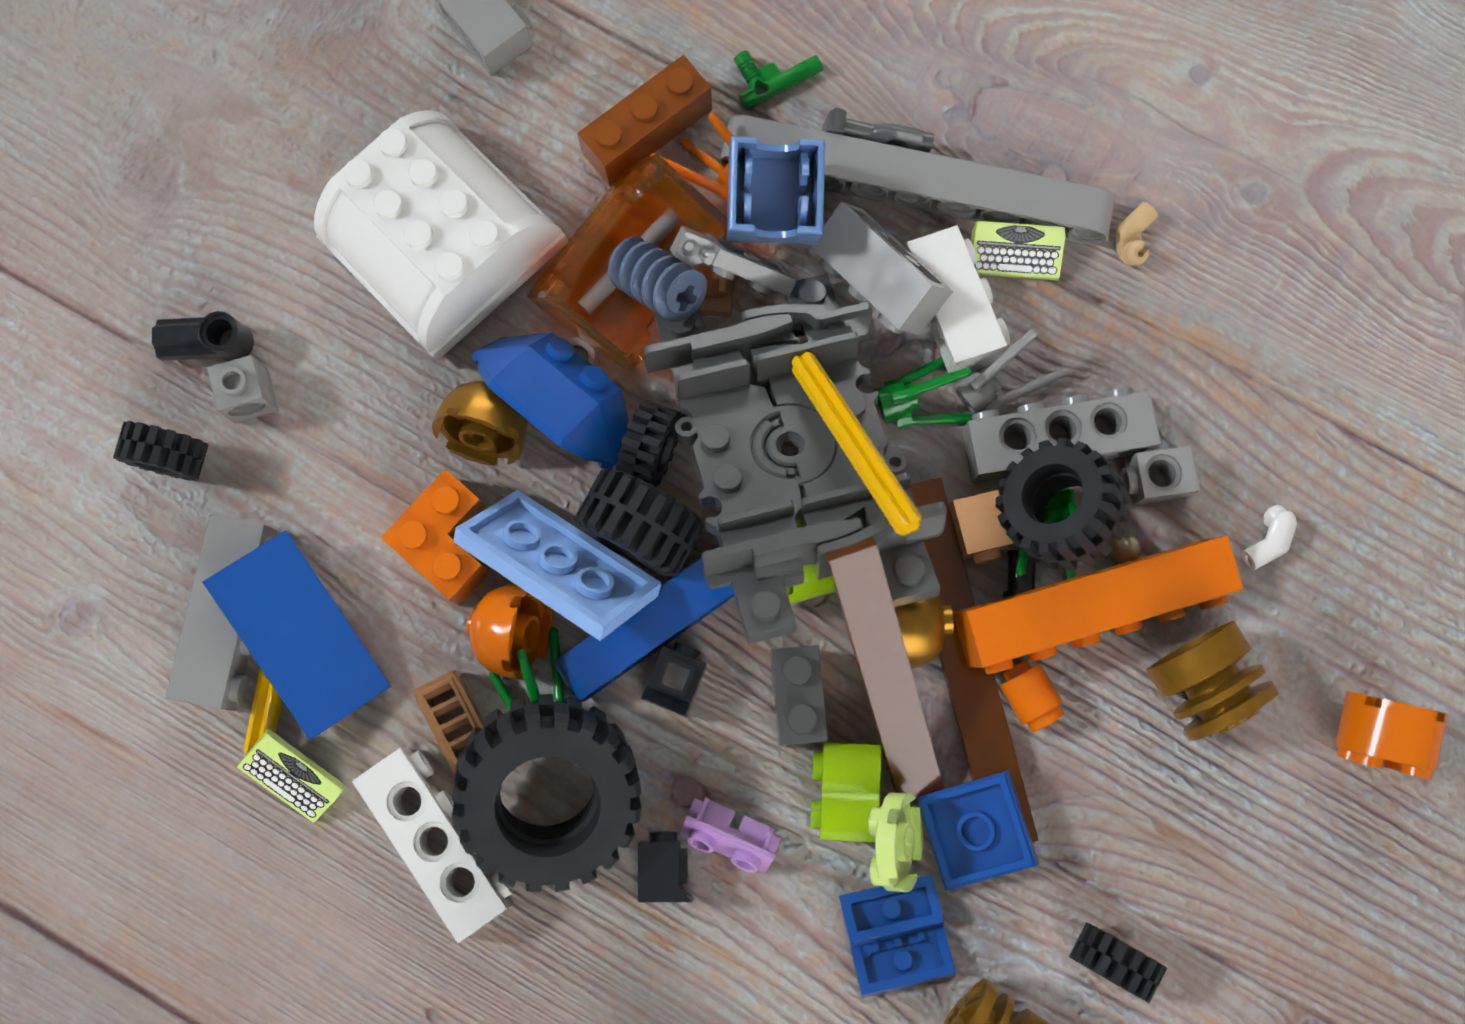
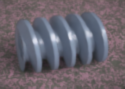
(657, 279)

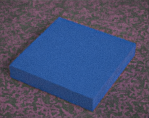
(977, 830)

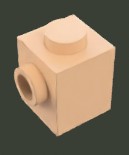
(979, 527)

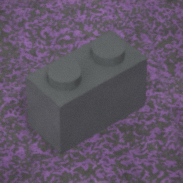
(798, 695)

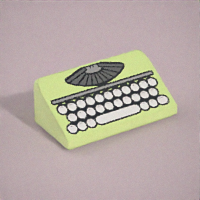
(1018, 250)
(291, 776)

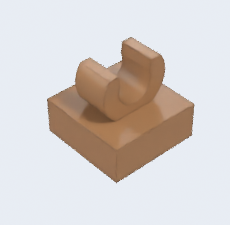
(718, 295)

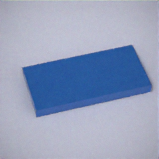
(296, 634)

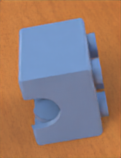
(775, 191)

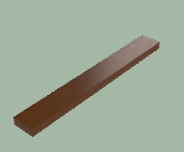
(971, 690)

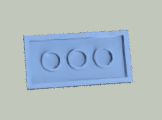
(557, 564)

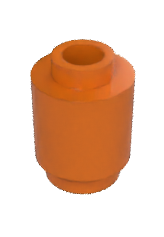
(1032, 695)

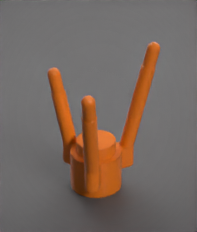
(721, 190)

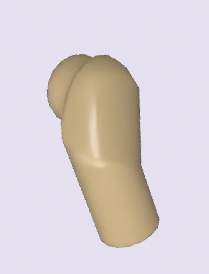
(1129, 235)

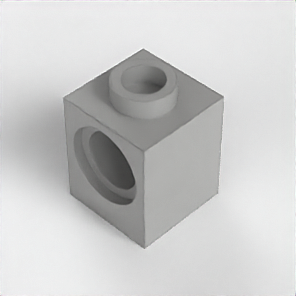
(242, 389)
(1177, 467)

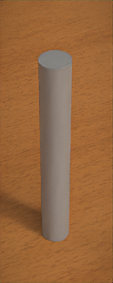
(604, 286)

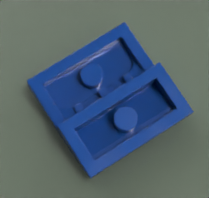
(897, 937)

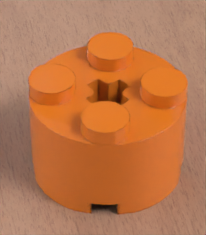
(1390, 731)

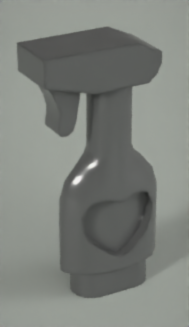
(883, 133)

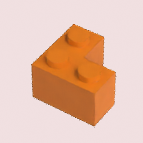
(427, 533)

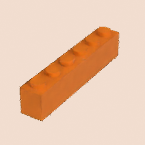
(1097, 602)

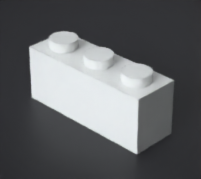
(966, 322)

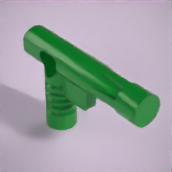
(771, 78)

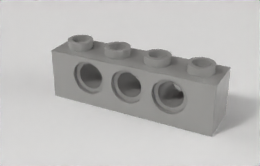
(1129, 413)

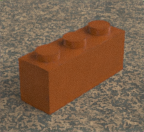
(646, 119)

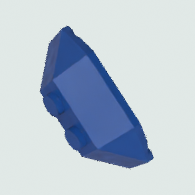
(558, 393)

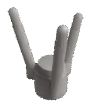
(980, 388)

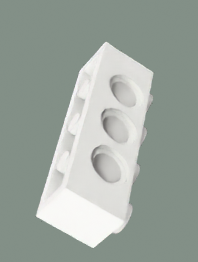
(382, 792)

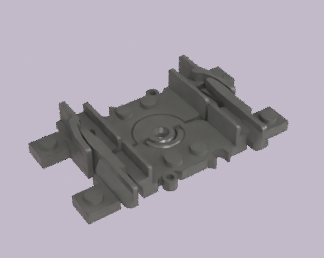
(757, 487)

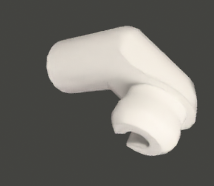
(1277, 540)

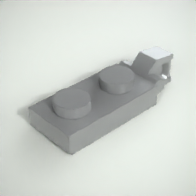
(731, 260)

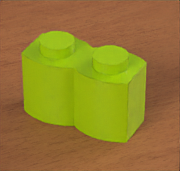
(848, 790)

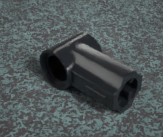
(201, 338)

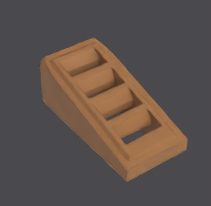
(432, 713)

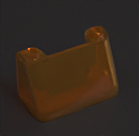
(626, 210)

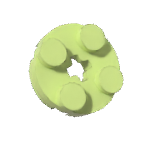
(897, 843)

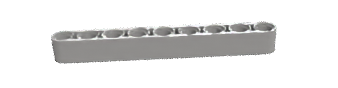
(943, 182)

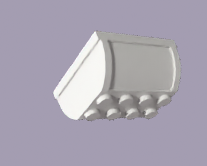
(433, 229)

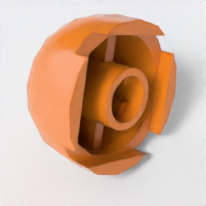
(505, 623)

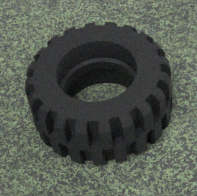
(557, 851)

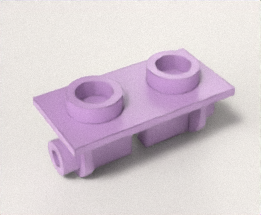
(749, 847)

